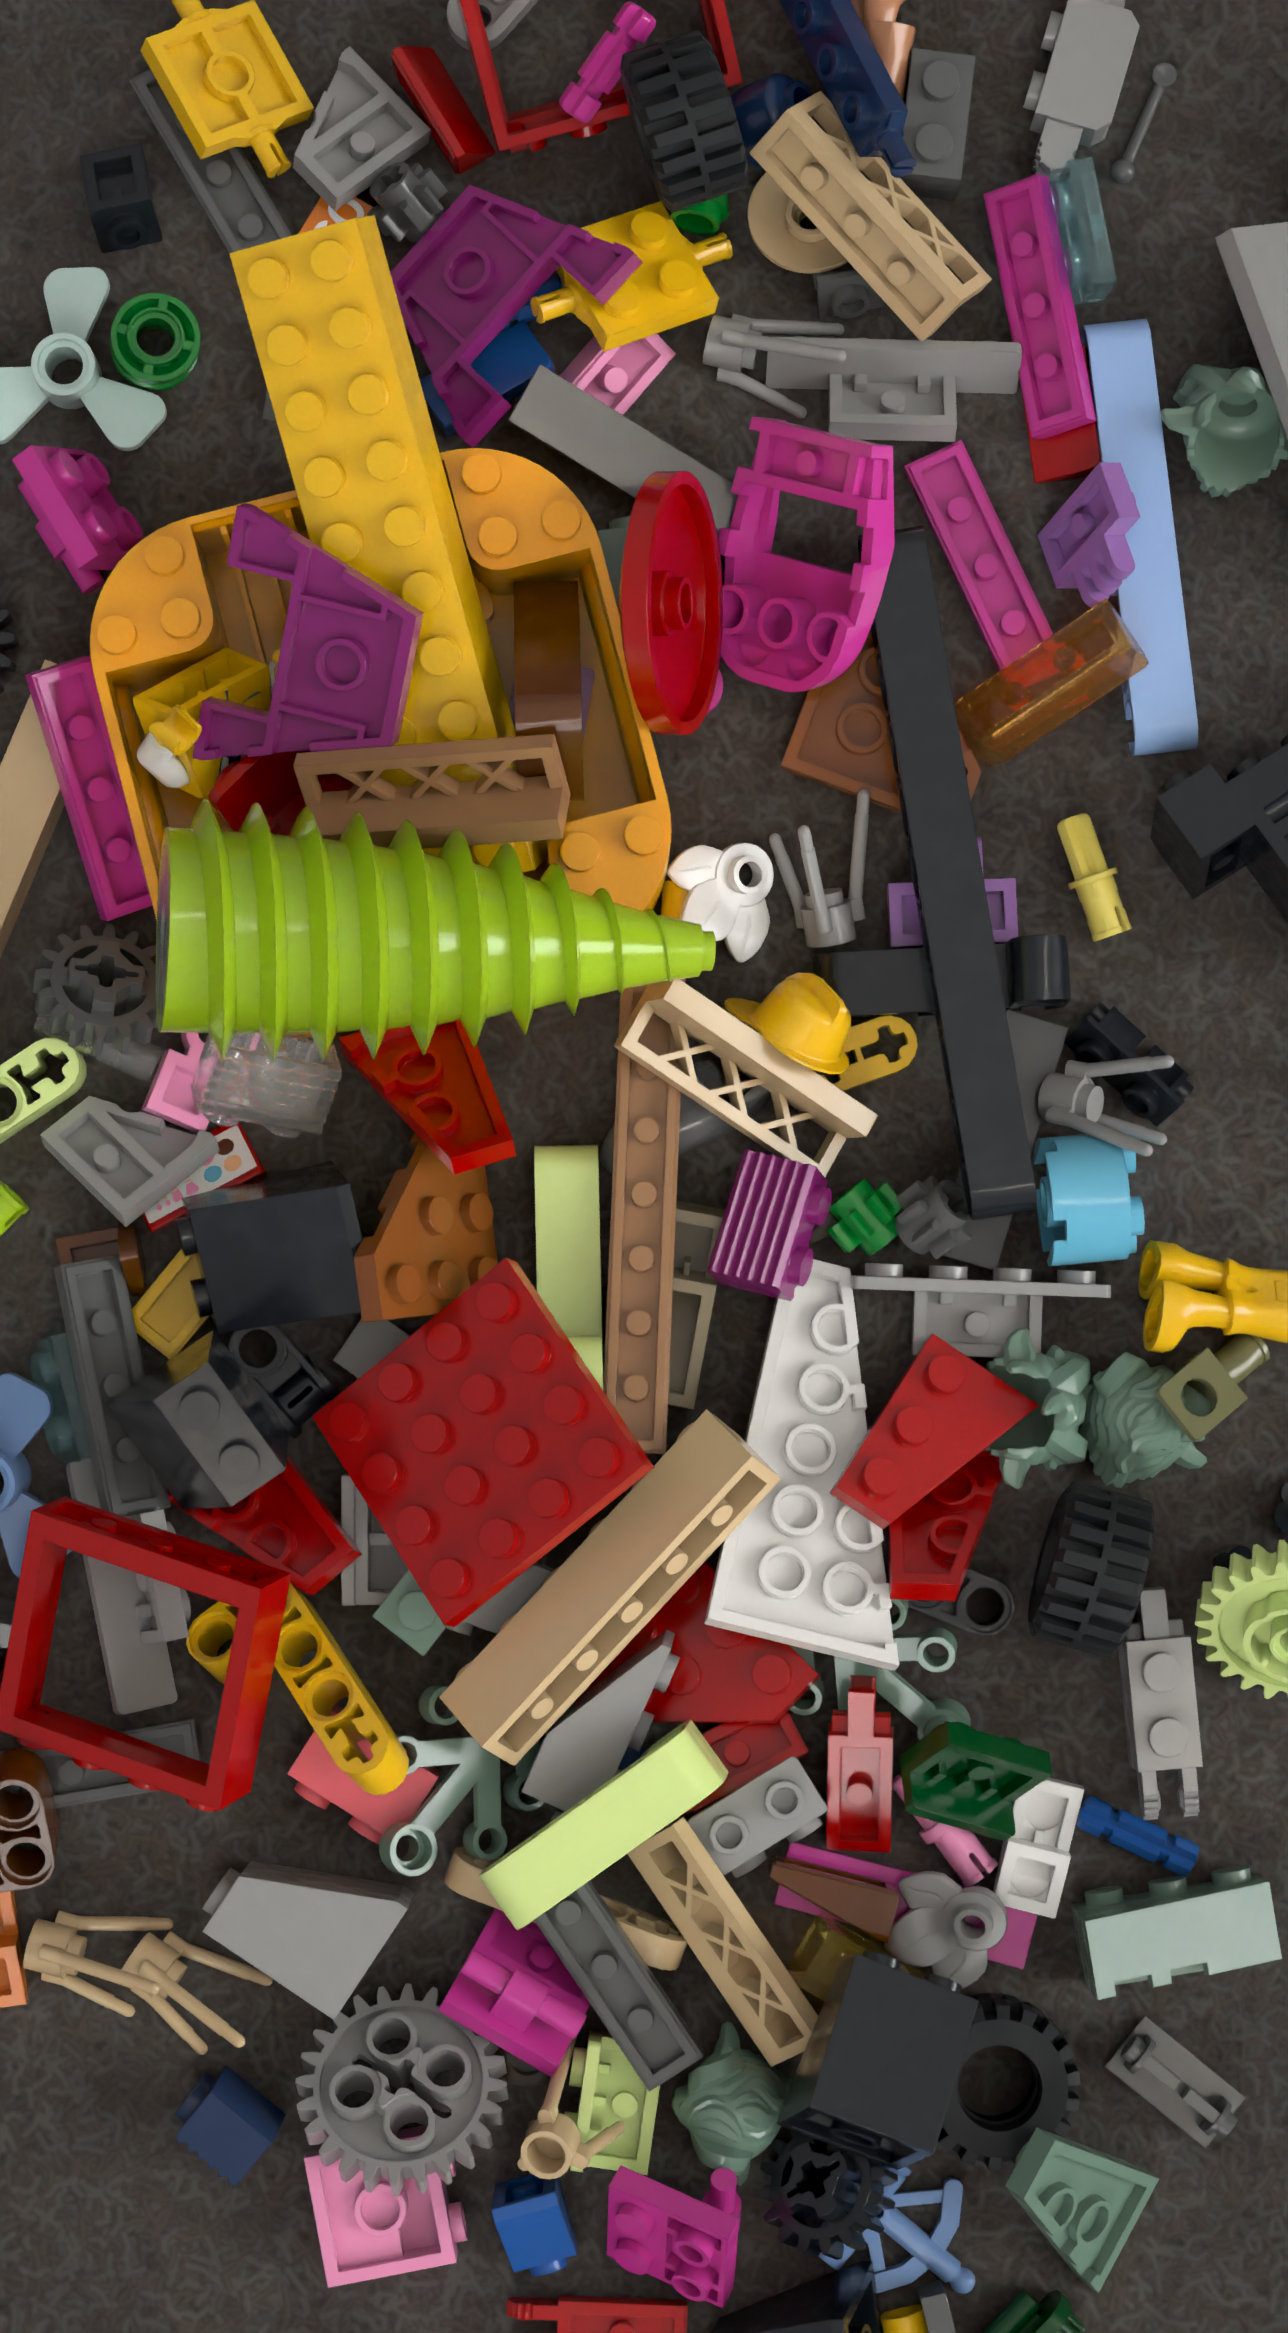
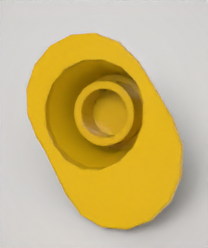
(801, 1021)

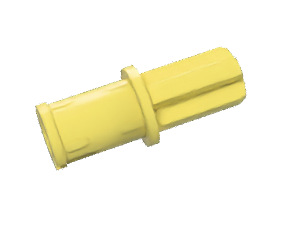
(1092, 878)

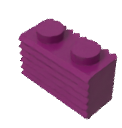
(770, 1225)

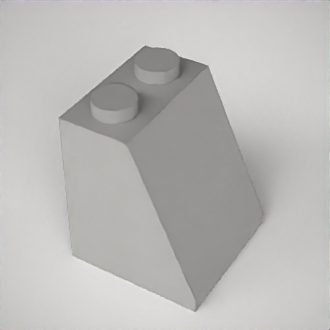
(306, 1926)

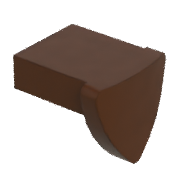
(105, 1243)

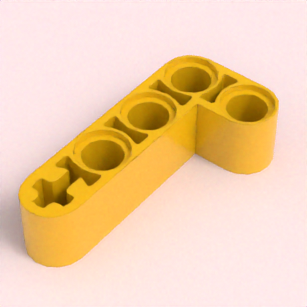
(315, 1689)

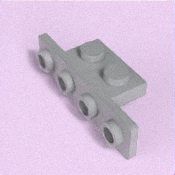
(898, 385)
(973, 1312)
(132, 1615)

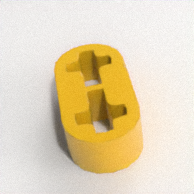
(877, 1066)

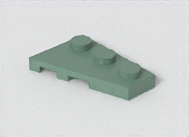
(1080, 2200)

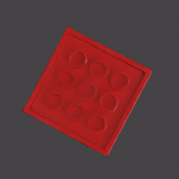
(481, 1442)

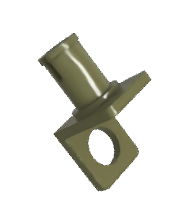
(1215, 1378)

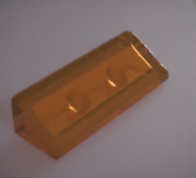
(1049, 684)

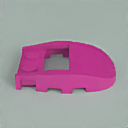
(790, 618)

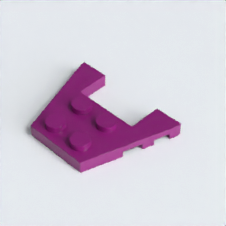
(476, 276)
(340, 655)

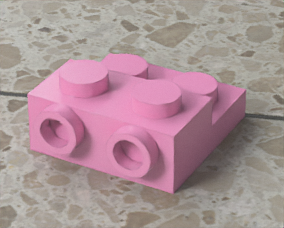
(382, 2233)

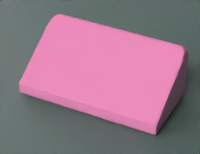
(620, 373)

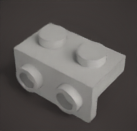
(759, 1815)

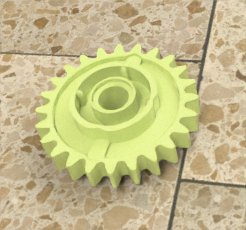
(1246, 1619)

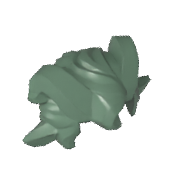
(1227, 427)
(1130, 1428)
(1050, 1430)
(731, 2105)

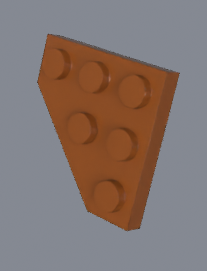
(845, 737)
(429, 1241)

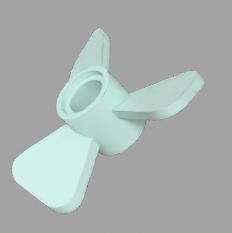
(121, 411)

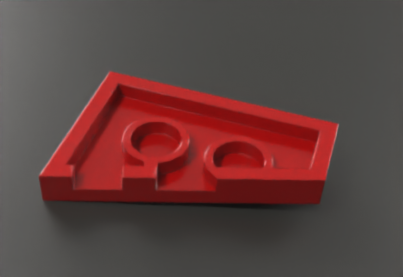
(440, 1094)
(927, 1431)
(286, 1529)

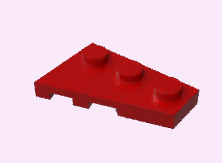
(939, 1534)

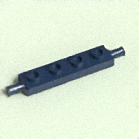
(853, 79)

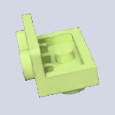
(611, 2094)

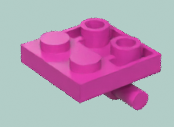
(76, 511)
(518, 1994)
(676, 2235)

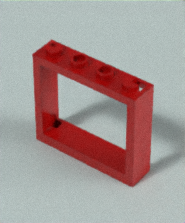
(532, 126)
(188, 1564)

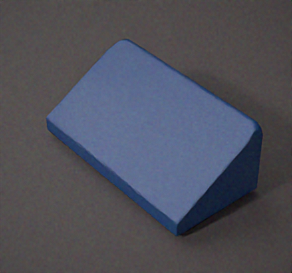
(504, 364)

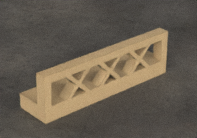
(866, 216)
(755, 1057)
(726, 1941)

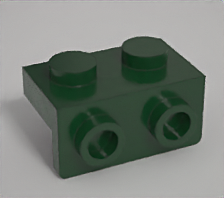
(970, 1778)

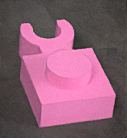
(171, 1091)

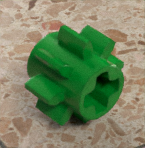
(865, 1217)

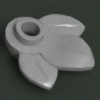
(936, 1929)

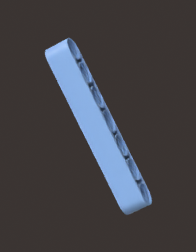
(1151, 598)

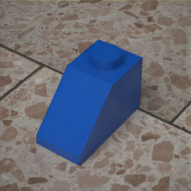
(534, 2224)

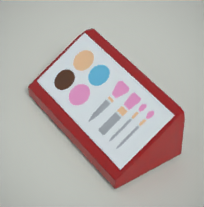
(231, 1166)

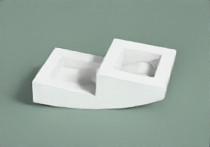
(1038, 1855)

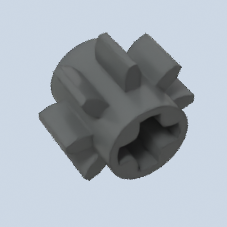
(407, 201)
(933, 1217)

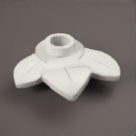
(719, 897)

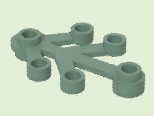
(890, 1684)
(471, 1768)

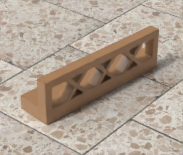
(487, 811)

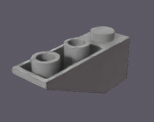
(594, 1732)

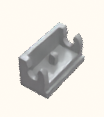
(380, 1566)

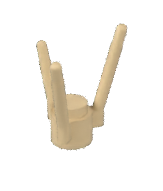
(60, 1953)
(160, 1963)
(554, 2139)

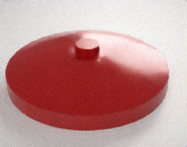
(671, 602)

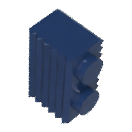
(228, 2123)

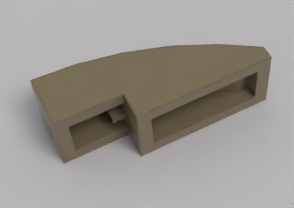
(692, 1297)

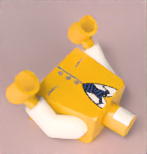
(173, 709)

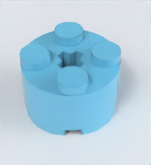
(1086, 1200)

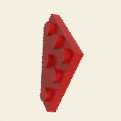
(719, 1670)

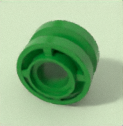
(160, 313)

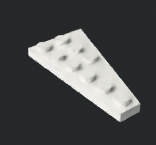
(802, 1559)

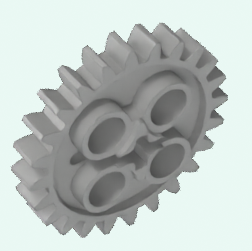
(367, 2133)

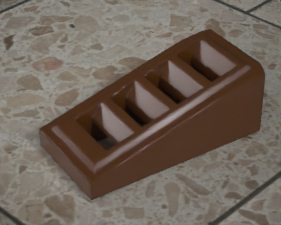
(851, 1897)

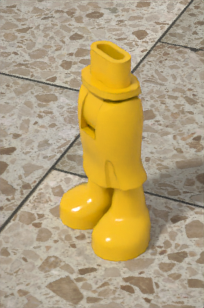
(1242, 1302)

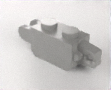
(1082, 81)
(1160, 1704)

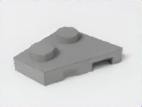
(356, 133)
(125, 1155)

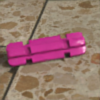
(603, 65)

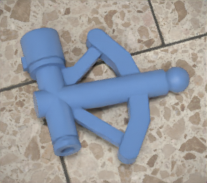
(925, 2249)

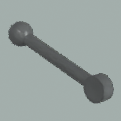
(1162, 77)

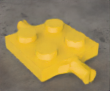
(228, 81)
(658, 295)

